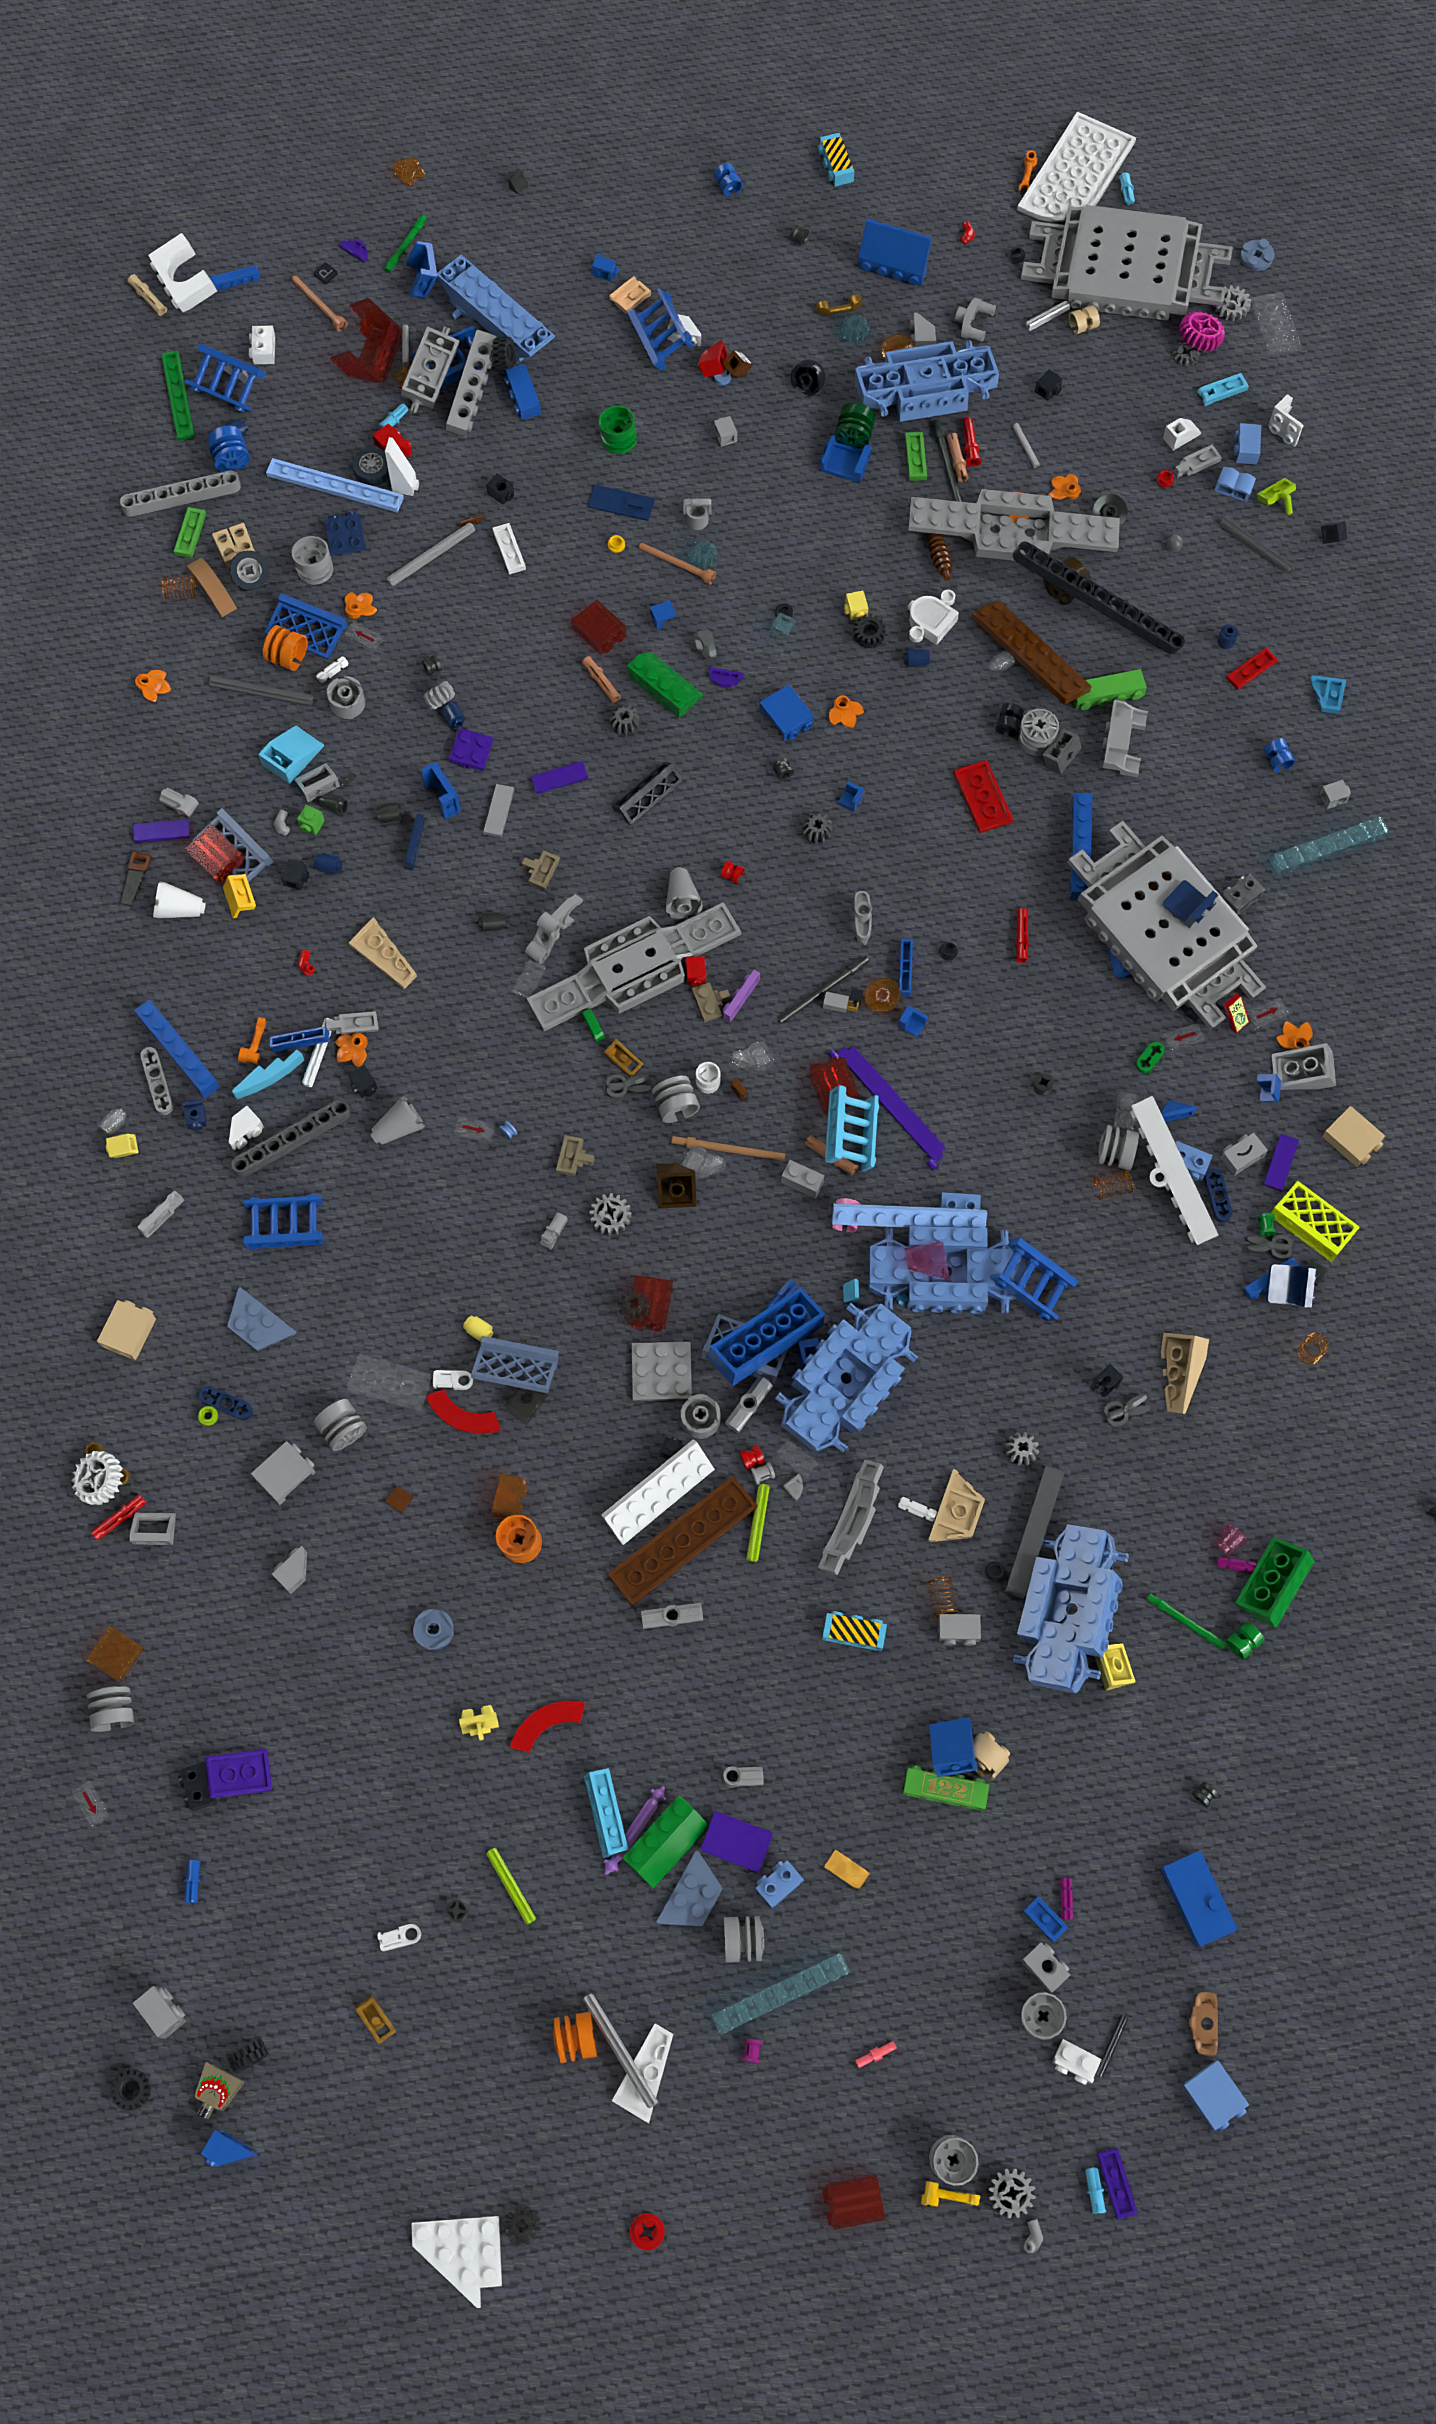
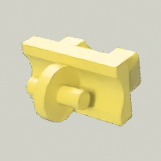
(478, 1724)

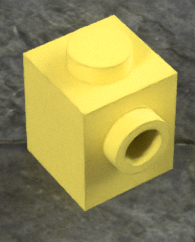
(856, 605)
(121, 1145)

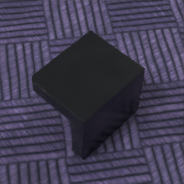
(1334, 532)

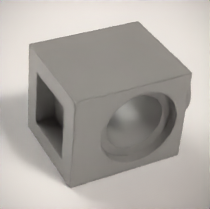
(725, 430)
(1335, 794)

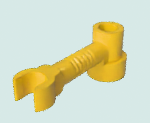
(933, 2194)

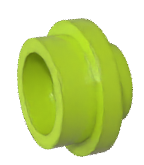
(208, 1422)

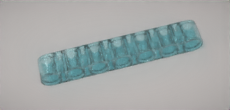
(1329, 845)
(780, 1994)

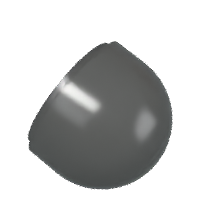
(1174, 543)

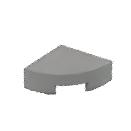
(794, 1487)

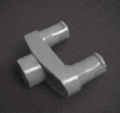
(966, 315)
(862, 922)

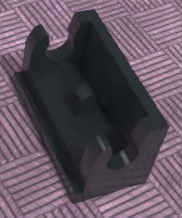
(1108, 1378)

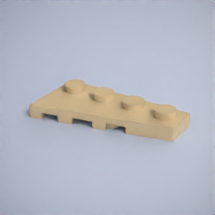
(382, 953)

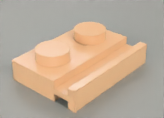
(630, 295)

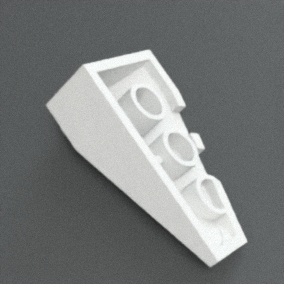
(400, 471)

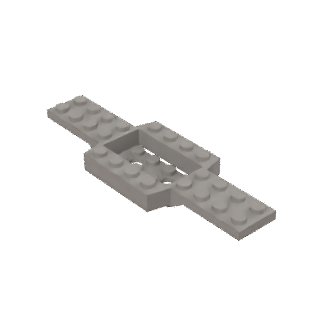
(1054, 532)
(628, 948)

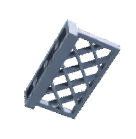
(246, 842)
(518, 1354)
(768, 1372)

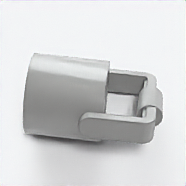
(697, 512)

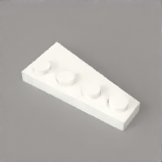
(651, 2064)

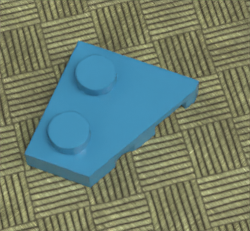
(1329, 693)

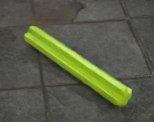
(758, 1523)
(511, 1886)

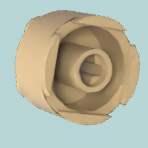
(989, 1755)

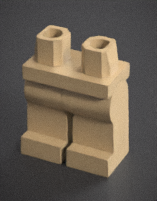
(226, 546)

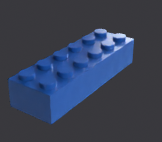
(766, 1336)

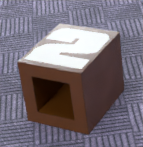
(737, 363)

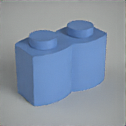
(1235, 484)

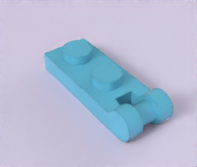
(1223, 389)

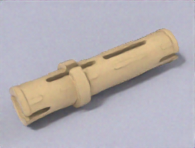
(143, 290)

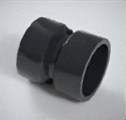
(1010, 719)

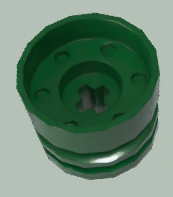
(855, 425)

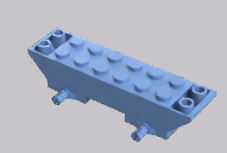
(491, 307)

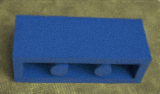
(522, 392)

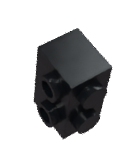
(196, 1787)

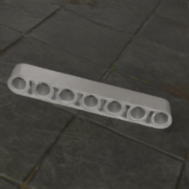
(180, 493)

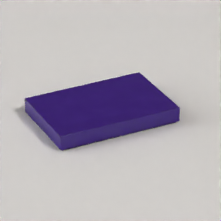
(238, 1773)
(736, 1841)

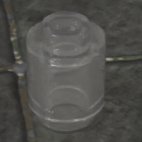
(1002, 662)
(113, 1121)

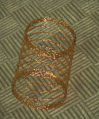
(193, 583)
(1126, 1172)
(1318, 1357)
(947, 1579)

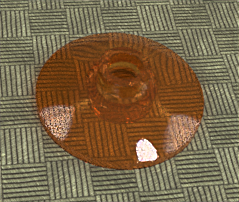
(896, 342)
(880, 988)

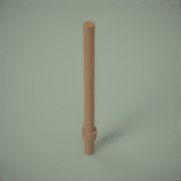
(691, 1141)

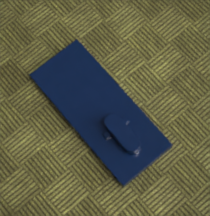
(621, 502)

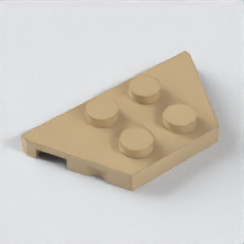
(958, 1511)

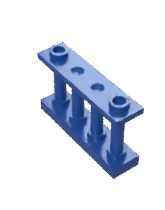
(644, 331)
(238, 367)
(455, 373)
(275, 1239)
(1049, 1270)

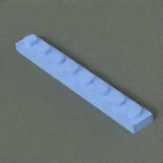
(335, 485)
(907, 1216)

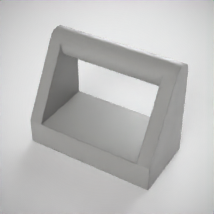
(320, 787)
(153, 1538)

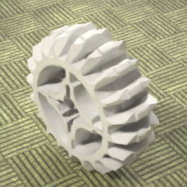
(102, 1480)

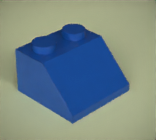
(225, 2149)

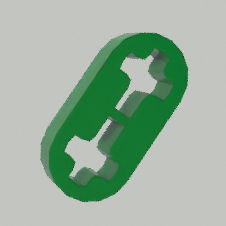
(593, 1025)
(1147, 1055)

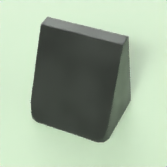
(517, 181)

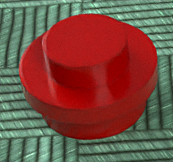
(1165, 478)

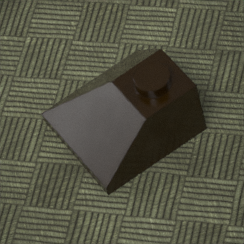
(676, 1186)

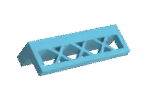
(605, 1812)

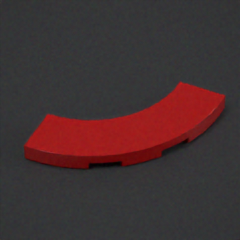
(461, 1419)
(543, 1719)

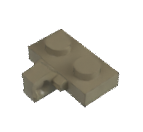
(541, 869)
(710, 1001)
(573, 1156)

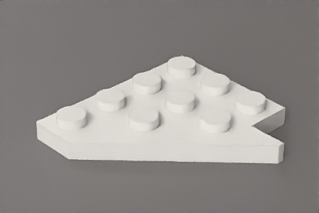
(462, 2252)

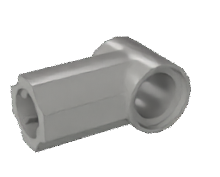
(181, 804)
(745, 1776)

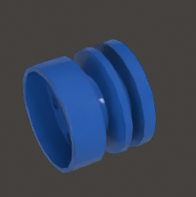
(228, 448)

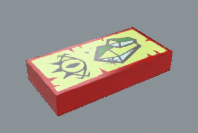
(1236, 1013)

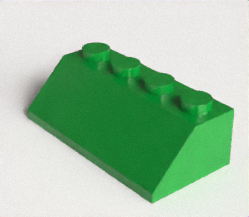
(663, 683)
(1275, 1581)
(665, 1842)

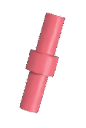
(876, 2054)

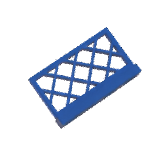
(315, 615)

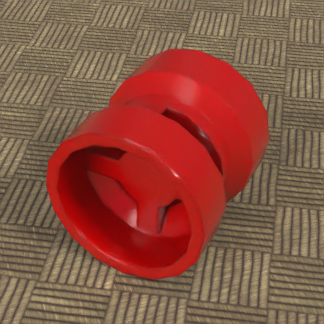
(732, 872)
(750, 1457)

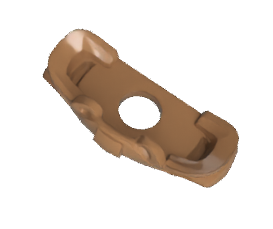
(1205, 2040)

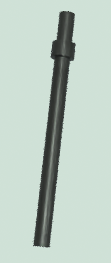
(940, 437)
(851, 969)

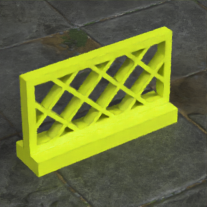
(1306, 1230)

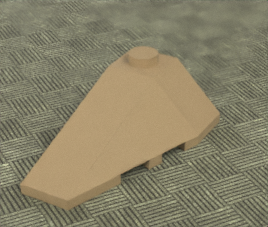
(1185, 1361)

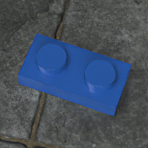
(1045, 1919)

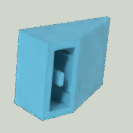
(290, 753)

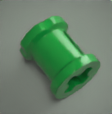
(1266, 1224)

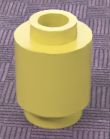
(477, 1328)

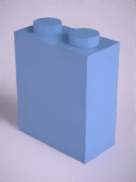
(1215, 2096)

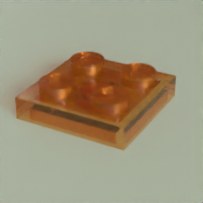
(115, 1654)

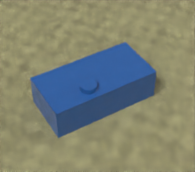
(1198, 1899)

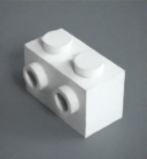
(263, 345)

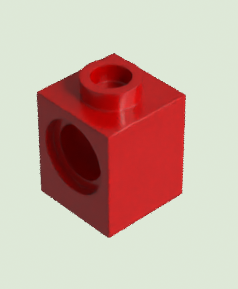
(695, 971)

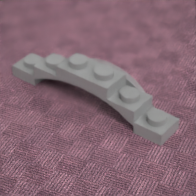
(854, 1518)

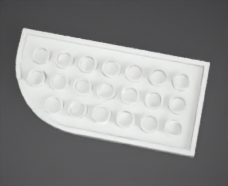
(1076, 169)

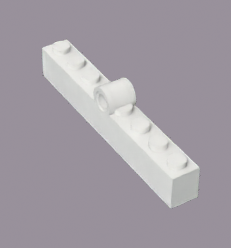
(1175, 1171)

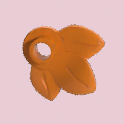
(1065, 487)
(359, 605)
(154, 685)
(845, 714)
(1294, 1035)
(350, 1051)

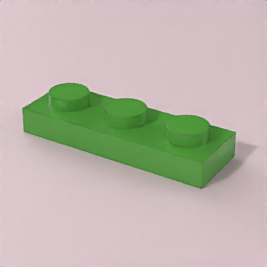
(916, 456)
(190, 532)

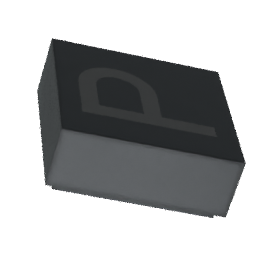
(325, 273)

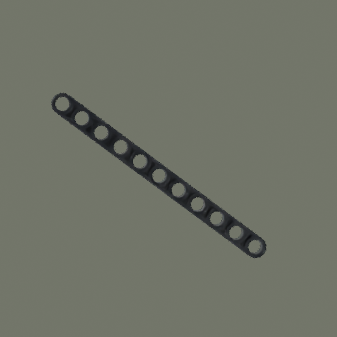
(1107, 598)

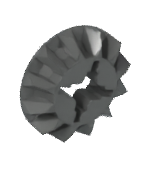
(1184, 359)

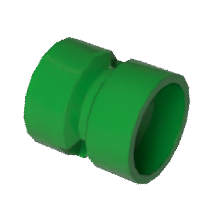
(1246, 1639)

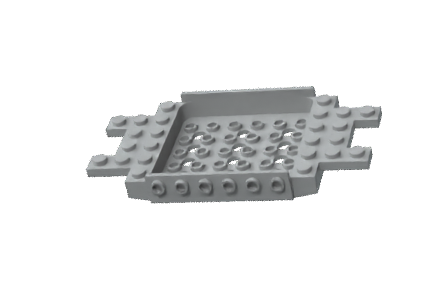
(1185, 270)
(1197, 979)

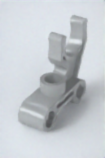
(549, 929)

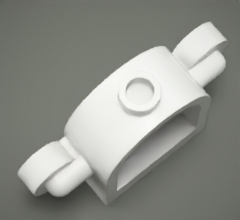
(932, 617)

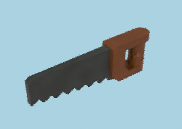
(134, 877)

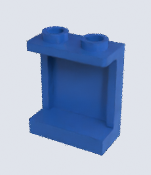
(423, 261)
(844, 460)
(787, 712)
(449, 801)
(953, 1747)

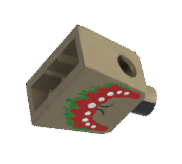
(216, 2089)

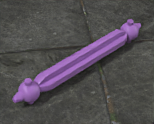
(636, 1827)

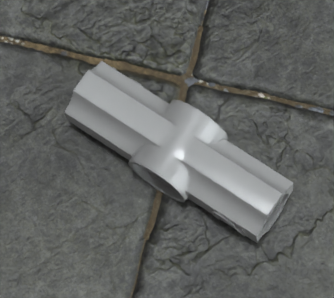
(756, 1395)
(686, 1614)

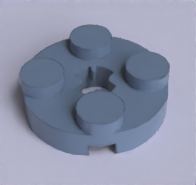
(1257, 246)
(435, 1618)

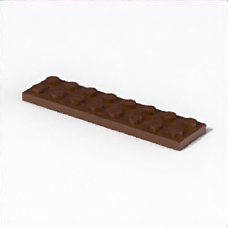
(1031, 652)
(682, 1541)

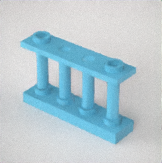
(835, 1128)

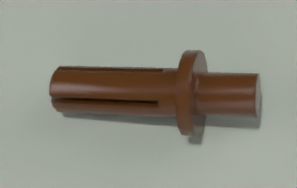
(471, 520)

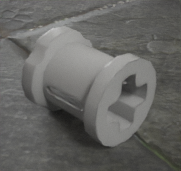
(762, 1473)

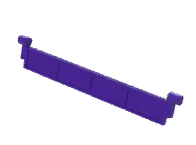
(893, 1104)

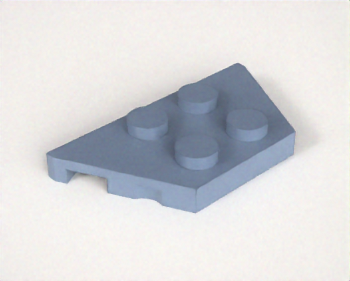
(256, 1323)
(692, 1896)

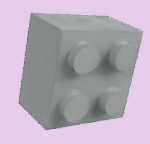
(160, 2012)

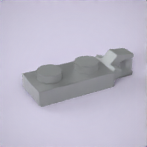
(1198, 461)
(353, 1023)
(160, 1214)

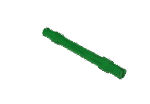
(415, 229)
(1163, 1606)

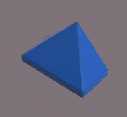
(1176, 1110)

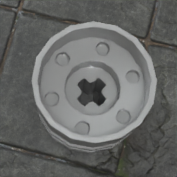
(312, 560)
(1038, 731)
(673, 1096)
(1118, 1147)
(340, 1424)
(109, 1704)
(743, 1939)
(1045, 2003)
(958, 2172)

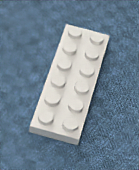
(657, 1492)

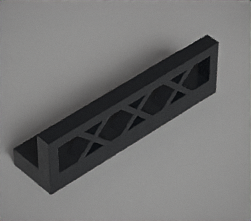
(646, 785)

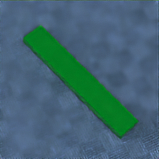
(178, 395)

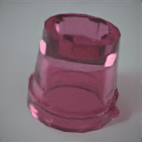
(1231, 1539)

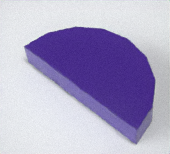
(355, 248)
(725, 678)

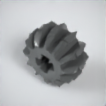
(624, 719)
(814, 833)

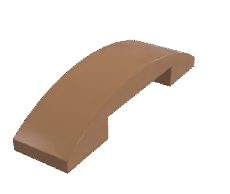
(212, 586)

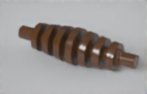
(940, 555)

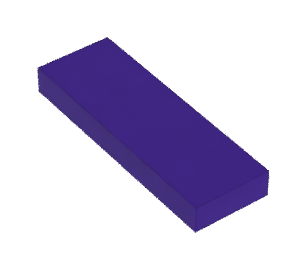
(559, 777)
(161, 831)
(1281, 1162)
(1117, 2183)

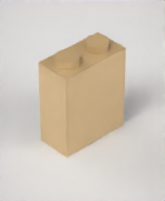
(1354, 1137)
(126, 1329)

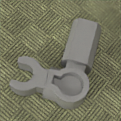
(549, 1237)

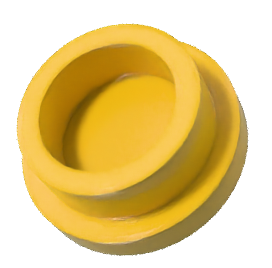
(616, 544)

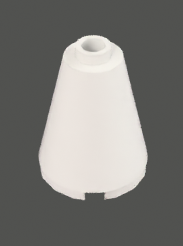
(176, 903)

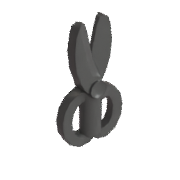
(631, 1085)
(1265, 1245)
(1129, 1409)

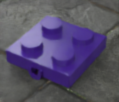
(471, 749)

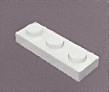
(509, 548)

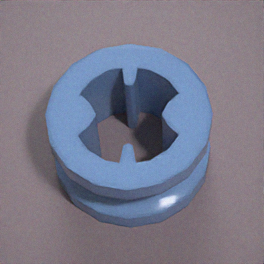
(508, 1130)

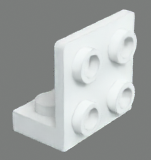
(1283, 423)

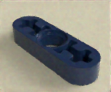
(1216, 1209)
(210, 1402)

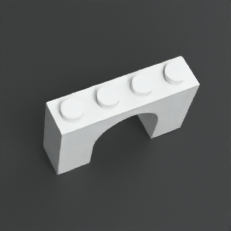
(166, 261)

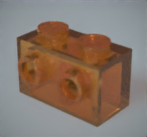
(509, 1496)

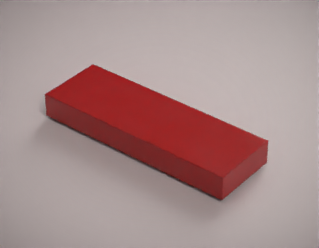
(1251, 668)

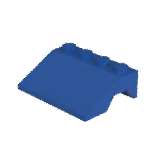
(894, 252)

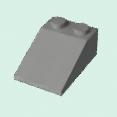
(1305, 1068)

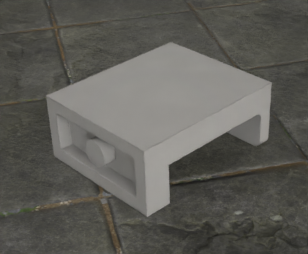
(283, 1471)

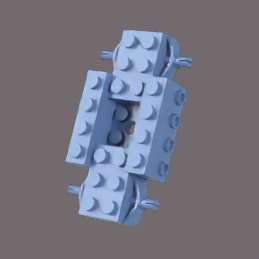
(927, 379)
(965, 1256)
(862, 1353)
(1078, 1579)

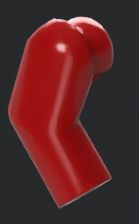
(969, 233)
(303, 963)

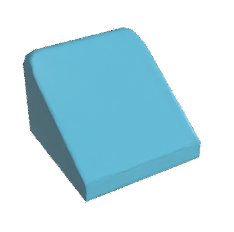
(851, 1291)

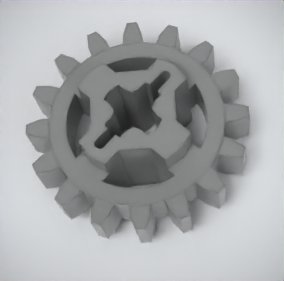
(1232, 301)
(617, 1212)
(1009, 2182)

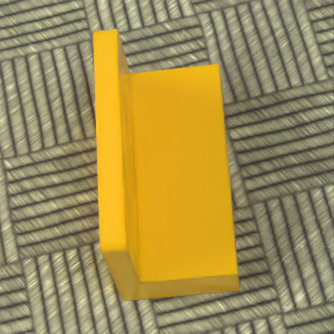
(238, 894)

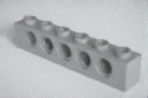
(458, 424)

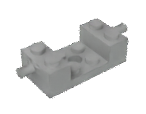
(424, 385)

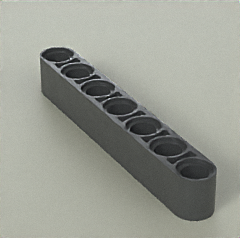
(281, 1138)
(1034, 1532)

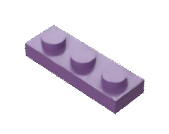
(741, 995)

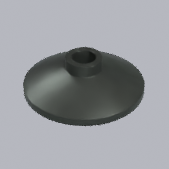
(1113, 503)

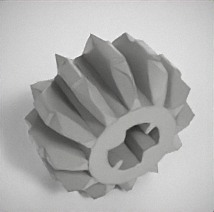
(439, 695)
(1027, 1454)

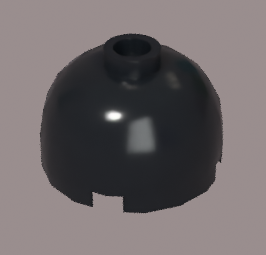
(808, 374)

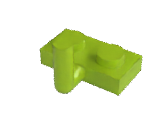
(1278, 491)

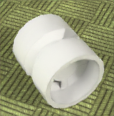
(708, 1077)

